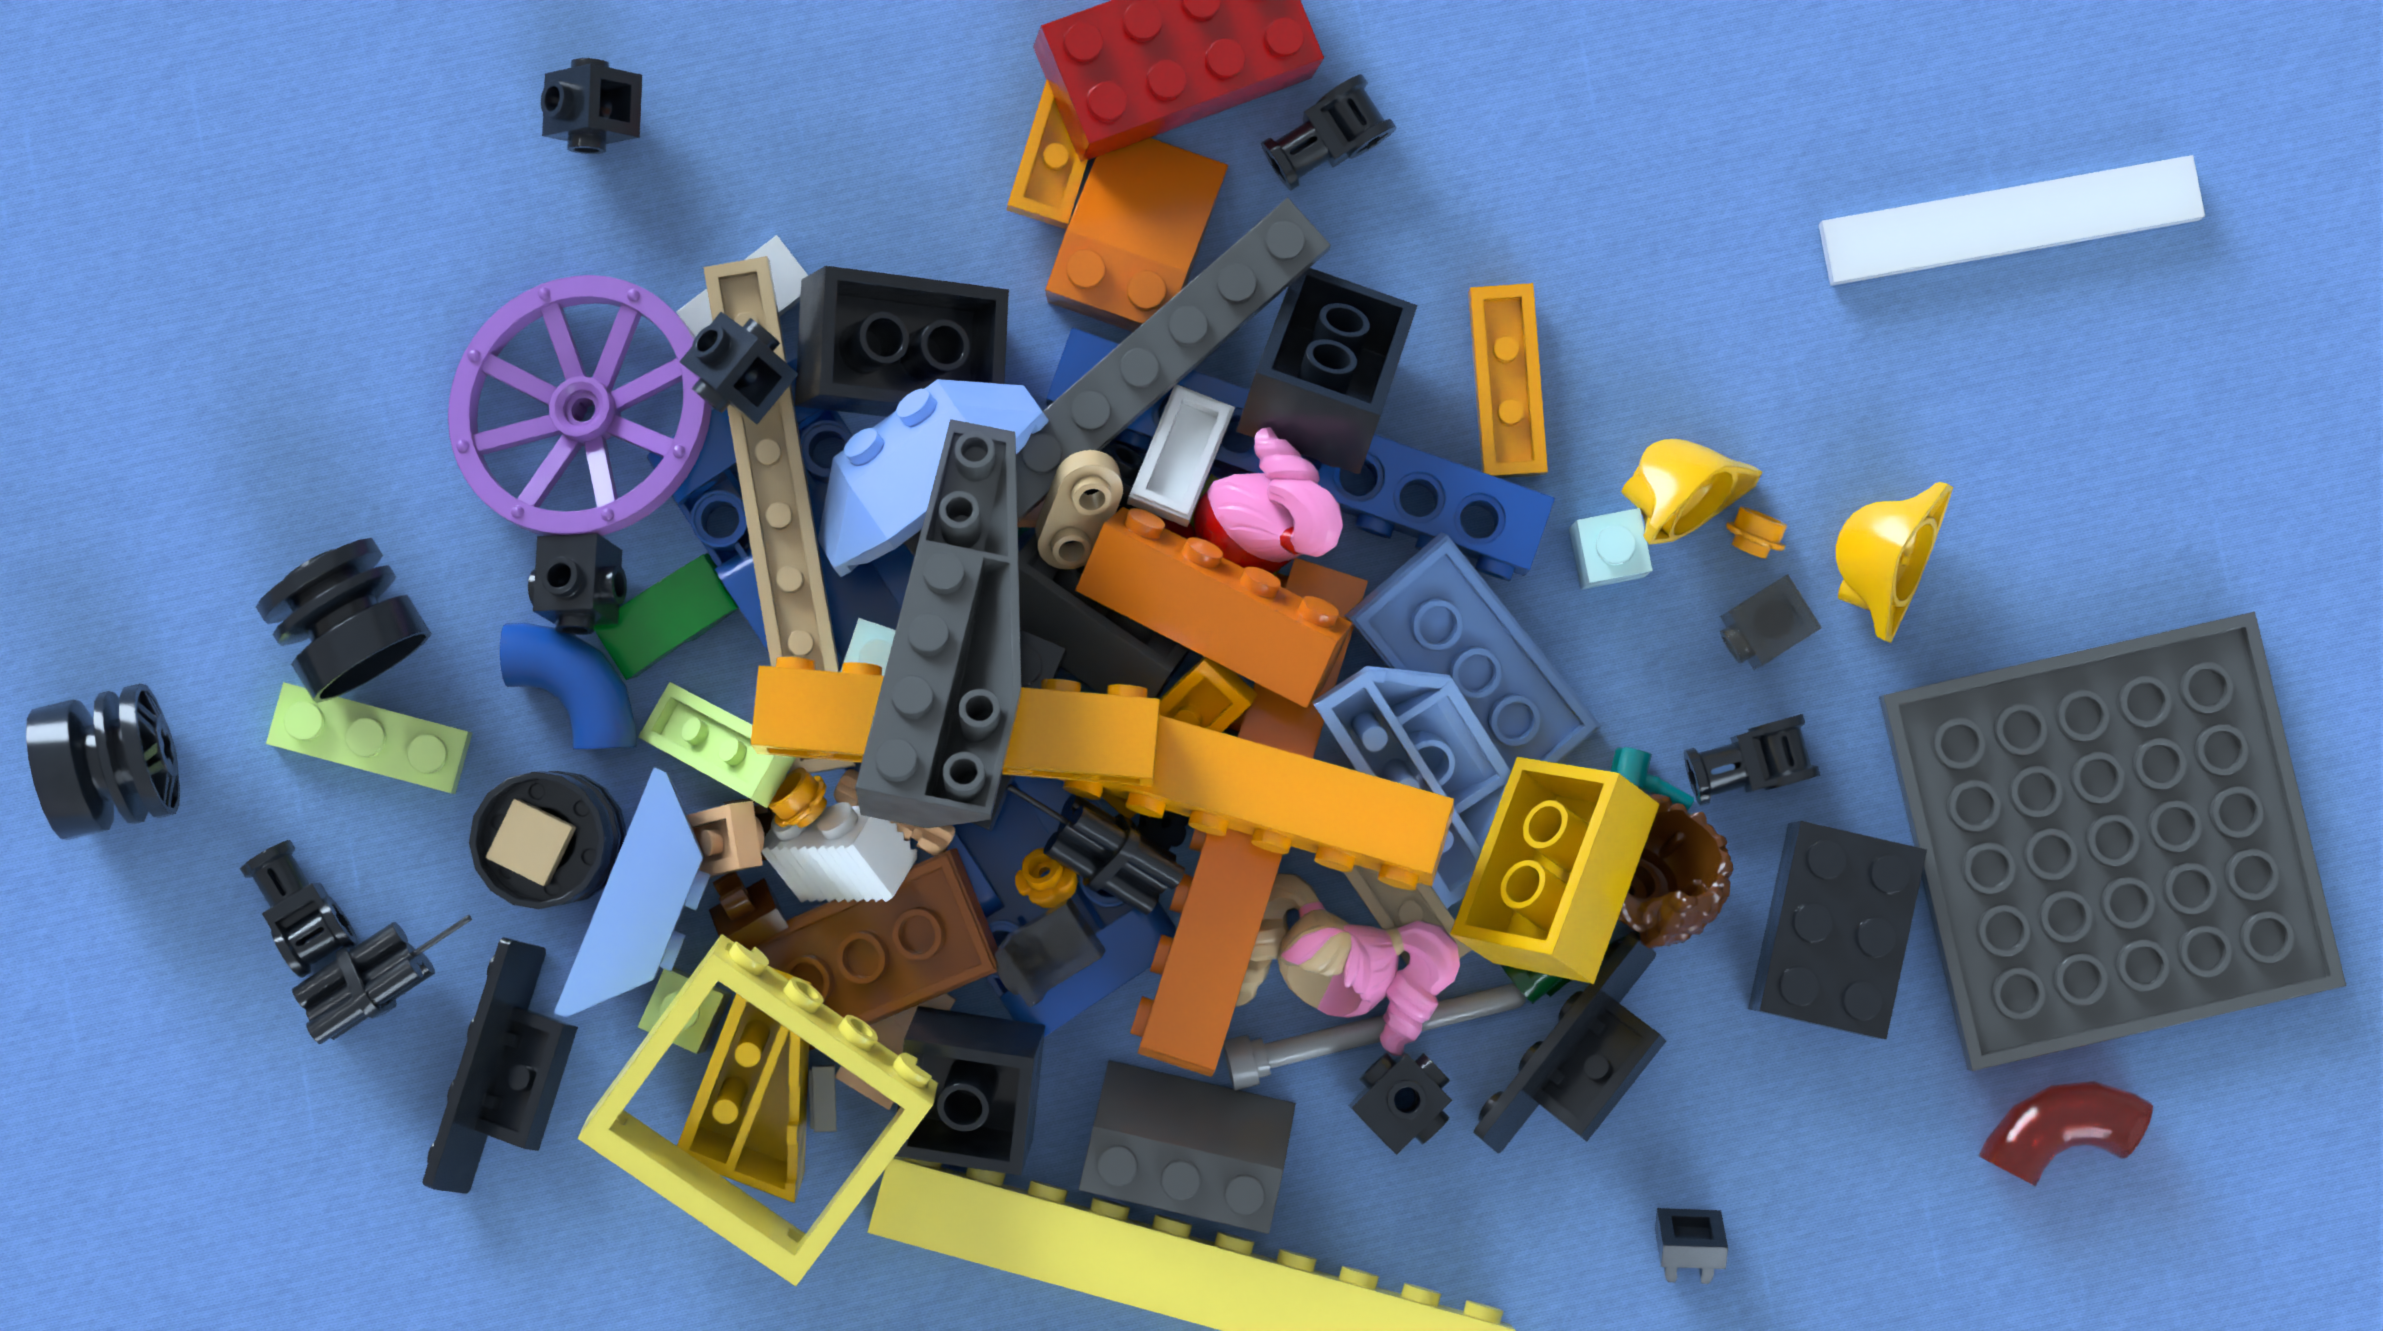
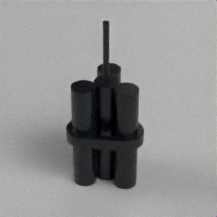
(1109, 852)
(365, 981)

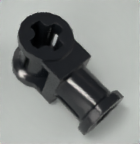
(1333, 130)
(1762, 758)
(297, 909)

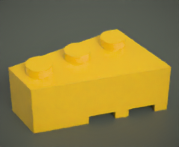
(753, 1104)

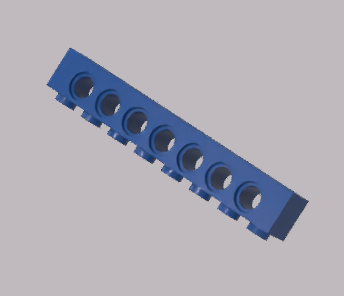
(1516, 510)

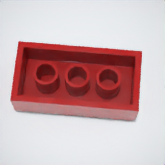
(1164, 63)

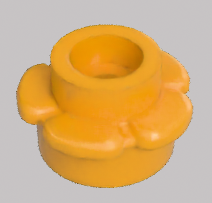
(1756, 532)
(799, 799)
(1046, 890)

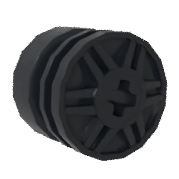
(338, 609)
(102, 761)
(588, 855)

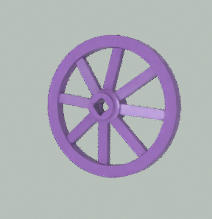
(569, 405)

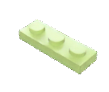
(370, 739)
(714, 744)

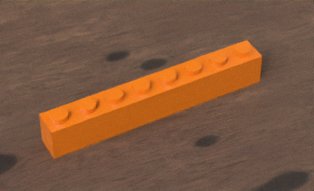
(1232, 878)

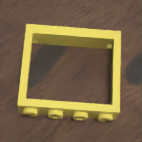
(705, 1192)

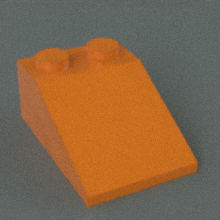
(1135, 232)

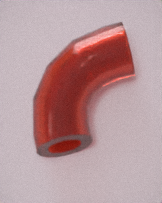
(2063, 1119)

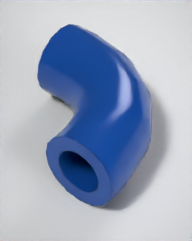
(576, 676)

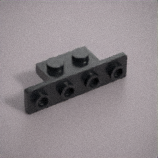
(1585, 1058)
(505, 1071)

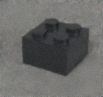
(984, 1089)

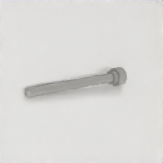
(1253, 1059)

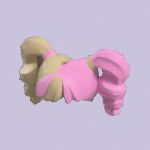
(1351, 966)

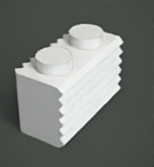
(840, 856)

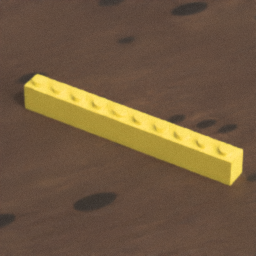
(1144, 1263)

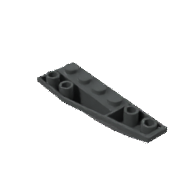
(955, 648)

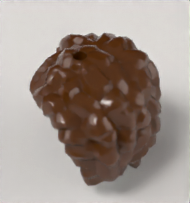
(1678, 877)

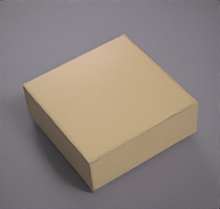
(531, 842)

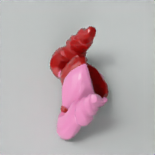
(1270, 514)

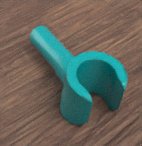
(1634, 766)

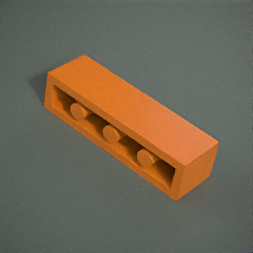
(1214, 605)

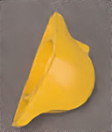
(1685, 487)
(1886, 552)

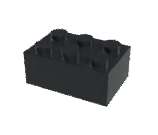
(884, 335)
(1328, 368)
(1837, 929)

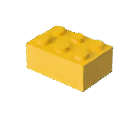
(1555, 869)

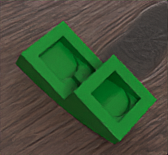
(667, 616)

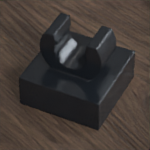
(1691, 1241)

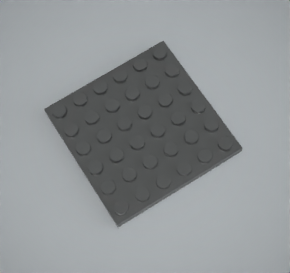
(2112, 841)

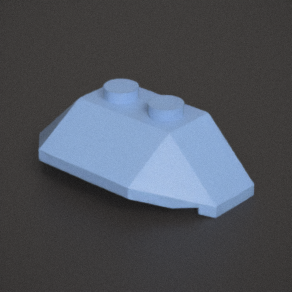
(888, 471)
(1426, 737)
(640, 903)

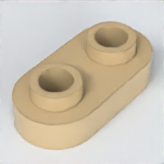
(1074, 515)

